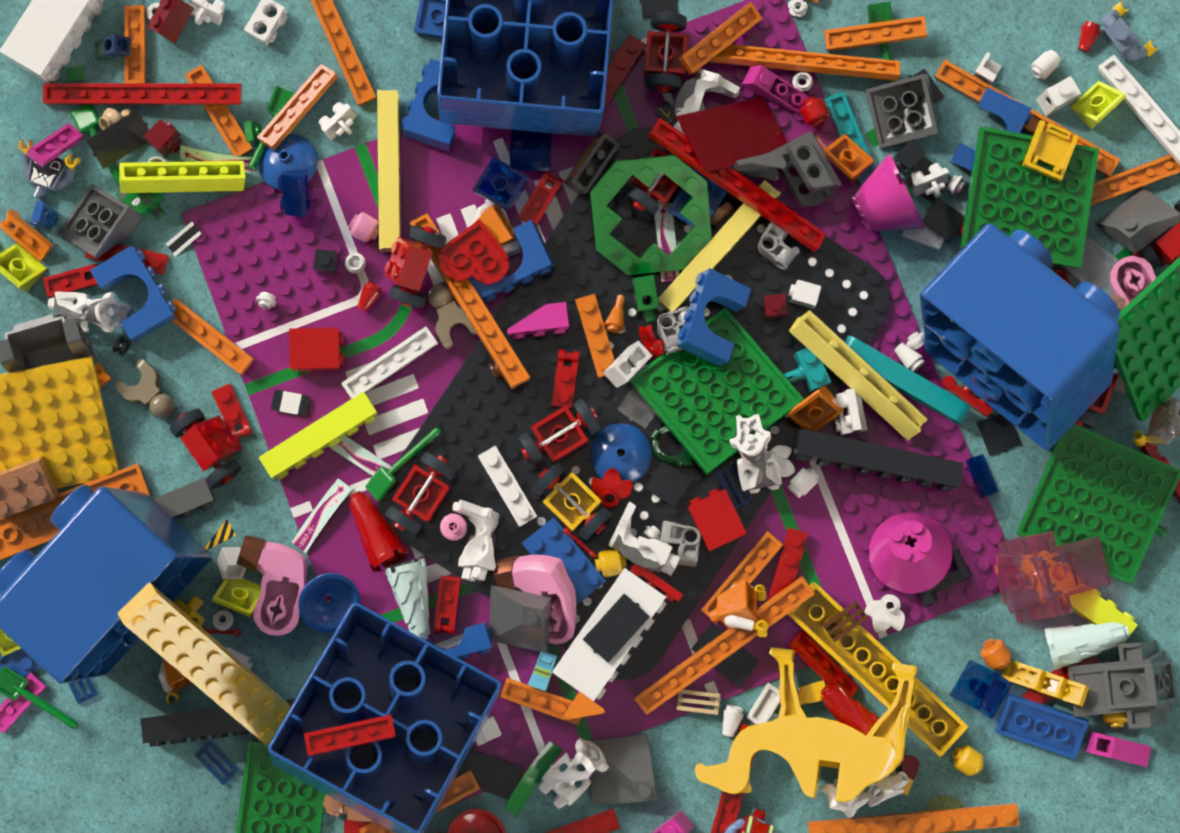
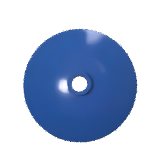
(300, 157)
(625, 437)
(327, 614)

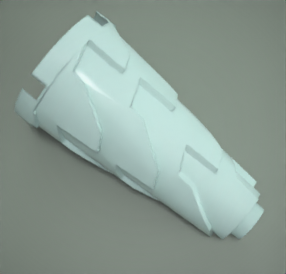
(411, 594)
(1074, 643)

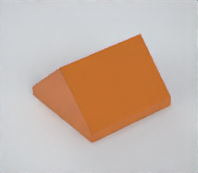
(848, 158)
(816, 410)
(582, 707)

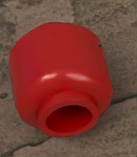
(814, 112)

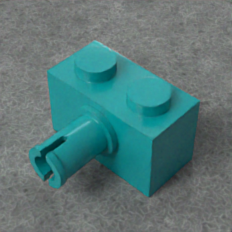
(810, 370)

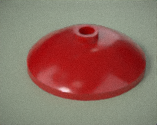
(476, 822)

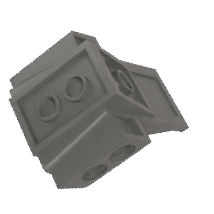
(805, 157)
(44, 343)
(1136, 685)

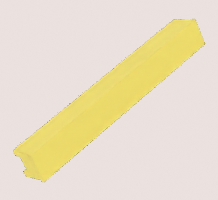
(389, 168)
(712, 253)
(858, 375)

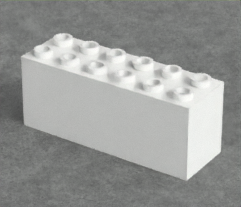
(48, 35)
(587, 669)

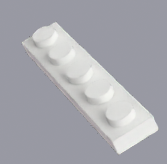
(390, 363)

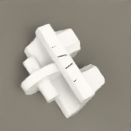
(207, 12)
(339, 122)
(931, 183)

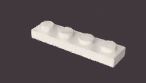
(507, 486)

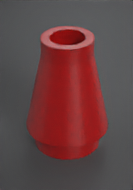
(1088, 35)
(368, 296)

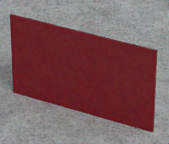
(731, 133)

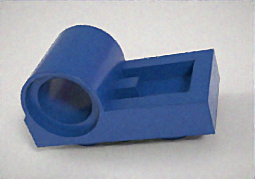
(44, 215)

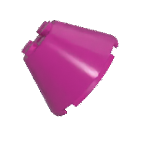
(886, 202)
(905, 567)

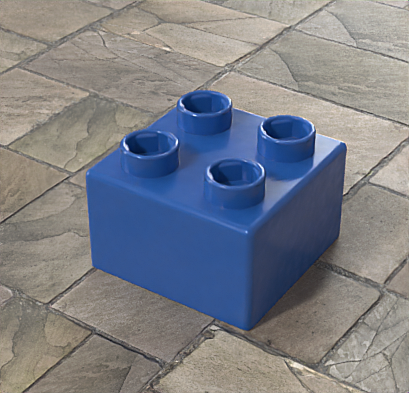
(525, 64)
(1021, 332)
(69, 595)
(377, 672)

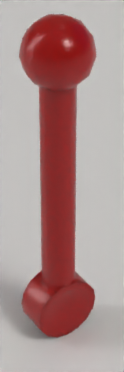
(567, 531)
(237, 632)

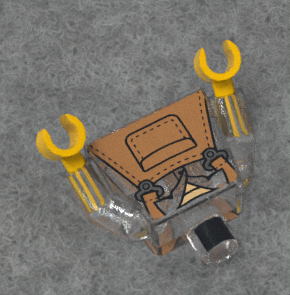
(1163, 425)

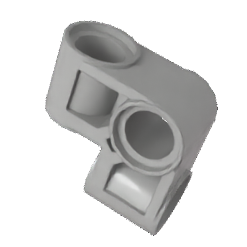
(779, 254)
(669, 335)
(675, 534)

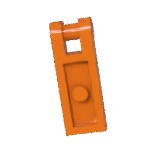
(26, 235)

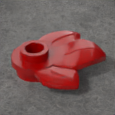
(654, 346)
(611, 485)

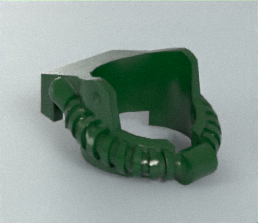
(681, 459)

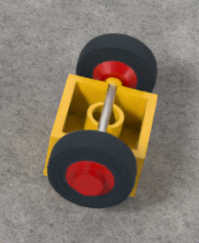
(572, 501)

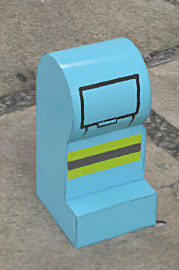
(543, 670)

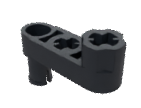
(960, 573)

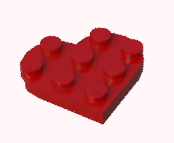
(474, 255)

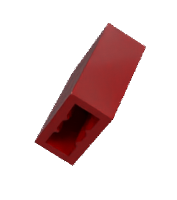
(316, 349)
(716, 519)

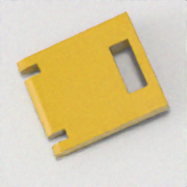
(1051, 148)

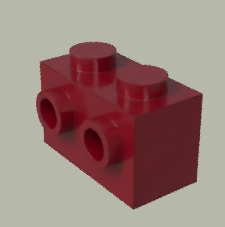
(170, 18)
(164, 138)

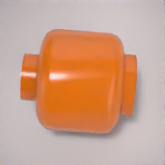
(996, 654)

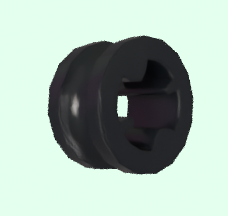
(121, 345)

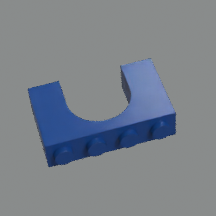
(1009, 111)
(419, 124)
(535, 261)
(156, 310)
(695, 334)

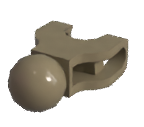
(448, 312)
(148, 392)

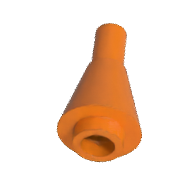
(615, 321)

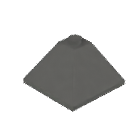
(902, 110)
(1139, 220)
(100, 222)
(520, 618)
(629, 771)

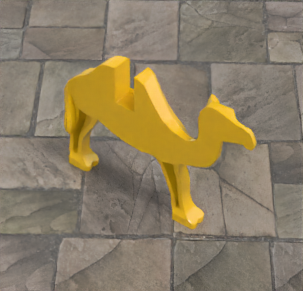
(819, 741)

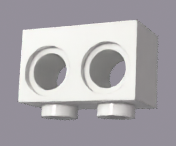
(260, 19)
(627, 364)

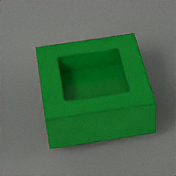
(252, 131)

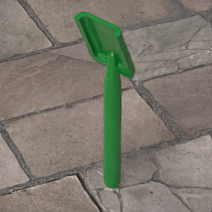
(881, 13)
(277, 102)
(86, 121)
(383, 479)
(13, 685)

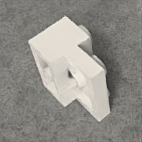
(855, 421)

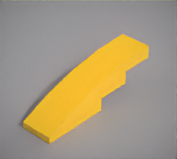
(1046, 683)

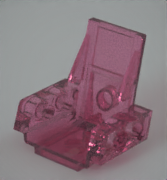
(1040, 576)

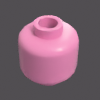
(363, 227)
(458, 533)

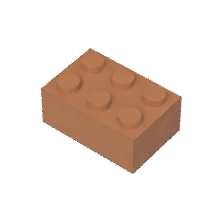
(25, 487)

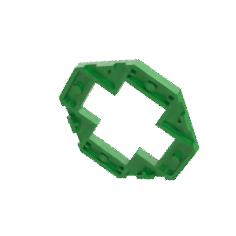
(655, 258)

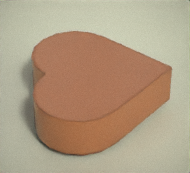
(720, 214)

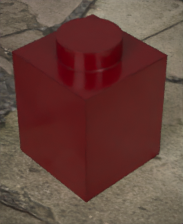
(774, 306)

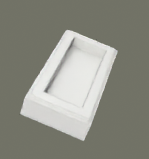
(925, 237)
(765, 705)

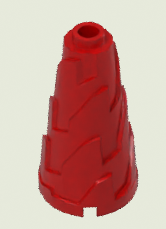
(375, 533)
(847, 710)

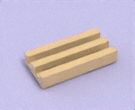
(700, 710)

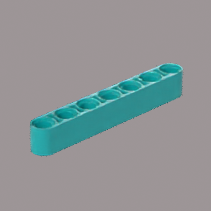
(911, 383)

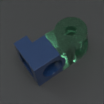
(113, 47)

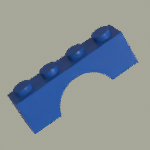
(475, 639)

